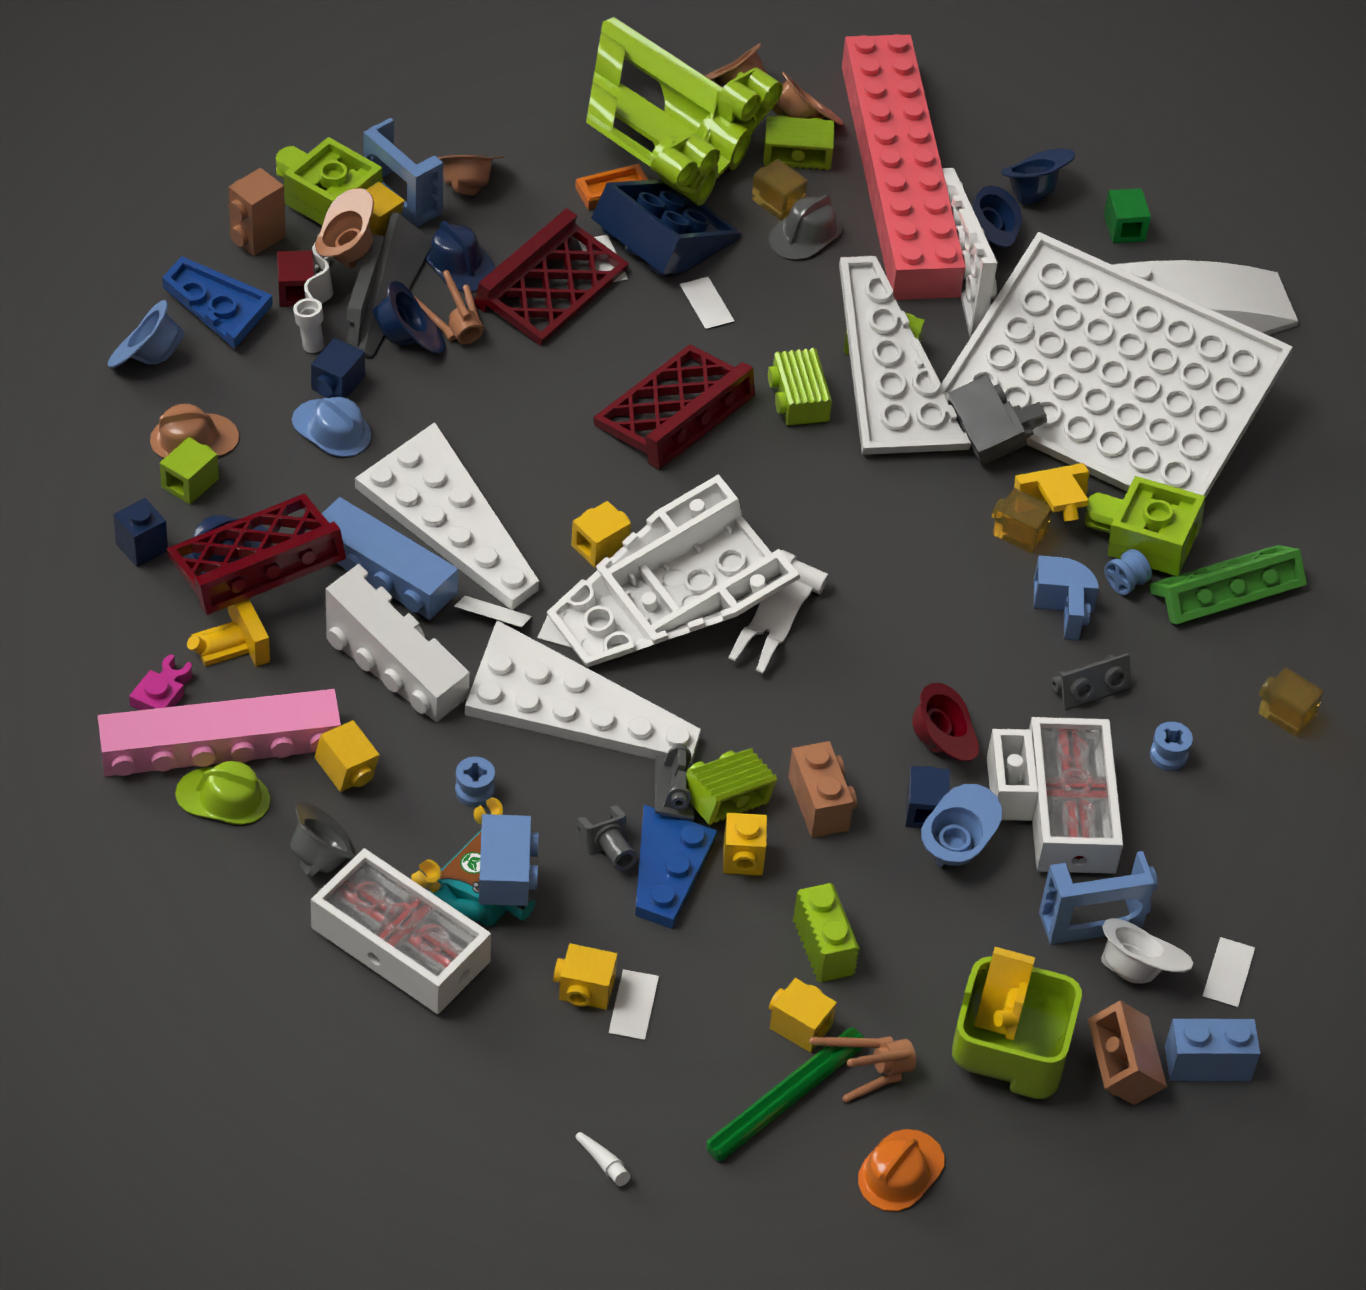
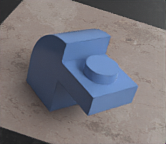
(1066, 587)

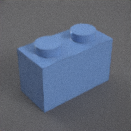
(506, 860)
(1212, 1050)

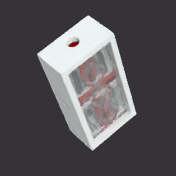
(1077, 795)
(401, 930)

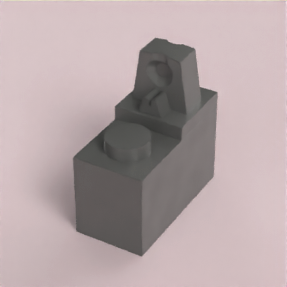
(991, 420)

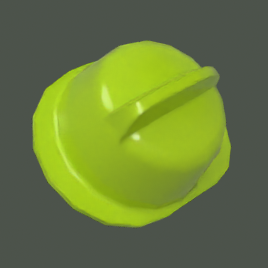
(224, 793)

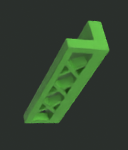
(1231, 583)

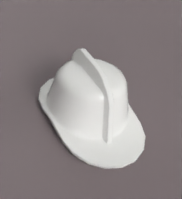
(1138, 954)

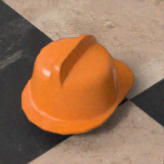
(900, 1170)

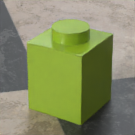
(189, 470)

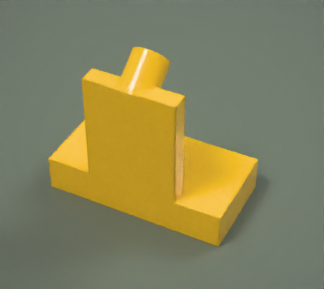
(1059, 487)
(233, 638)
(1004, 992)

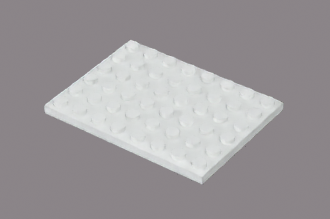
(1121, 369)

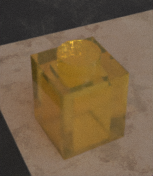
(778, 188)
(1021, 520)
(1290, 701)

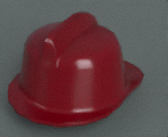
(945, 723)

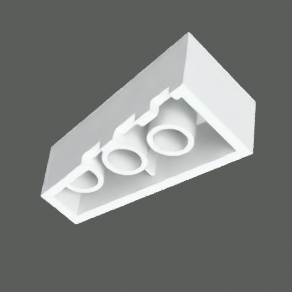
(393, 646)

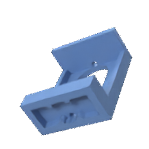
(422, 179)
(1062, 896)

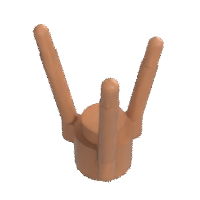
(463, 321)
(888, 1057)

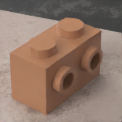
(256, 211)
(821, 789)
(1127, 1053)

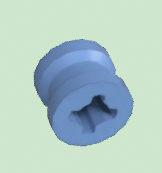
(1128, 571)
(1171, 746)
(474, 781)

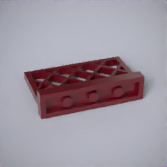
(526, 263)
(694, 416)
(259, 567)

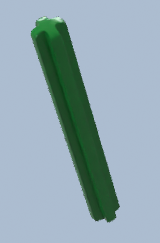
(780, 1097)

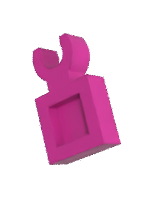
(161, 689)

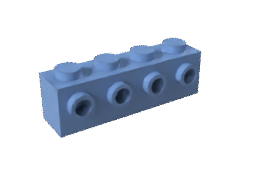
(393, 561)

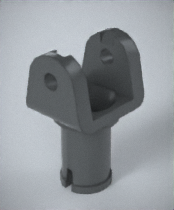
(608, 838)

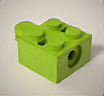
(322, 175)
(1151, 519)

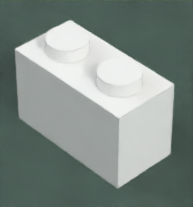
(1013, 772)

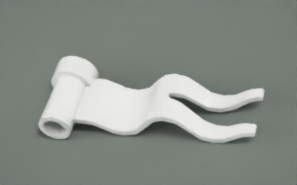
(309, 311)
(779, 611)

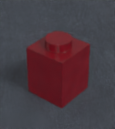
(293, 272)

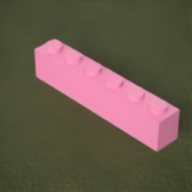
(216, 732)

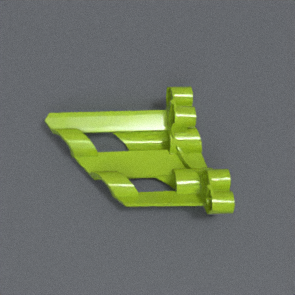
(701, 124)

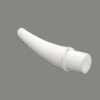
(610, 1164)

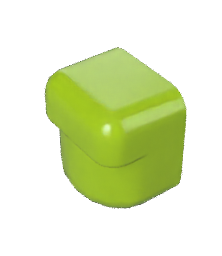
(1042, 1037)

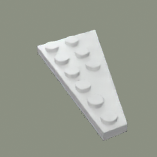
(980, 263)
(893, 379)
(440, 504)
(553, 695)

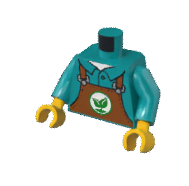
(459, 879)

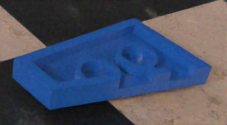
(217, 299)
(669, 865)

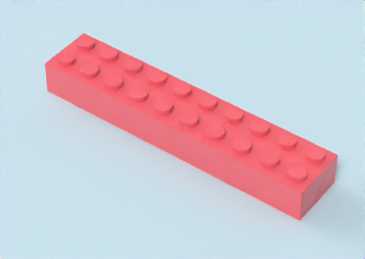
(902, 168)

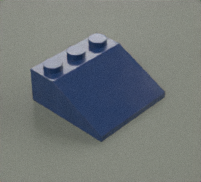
(661, 225)

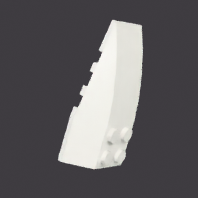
(1233, 290)
(674, 576)

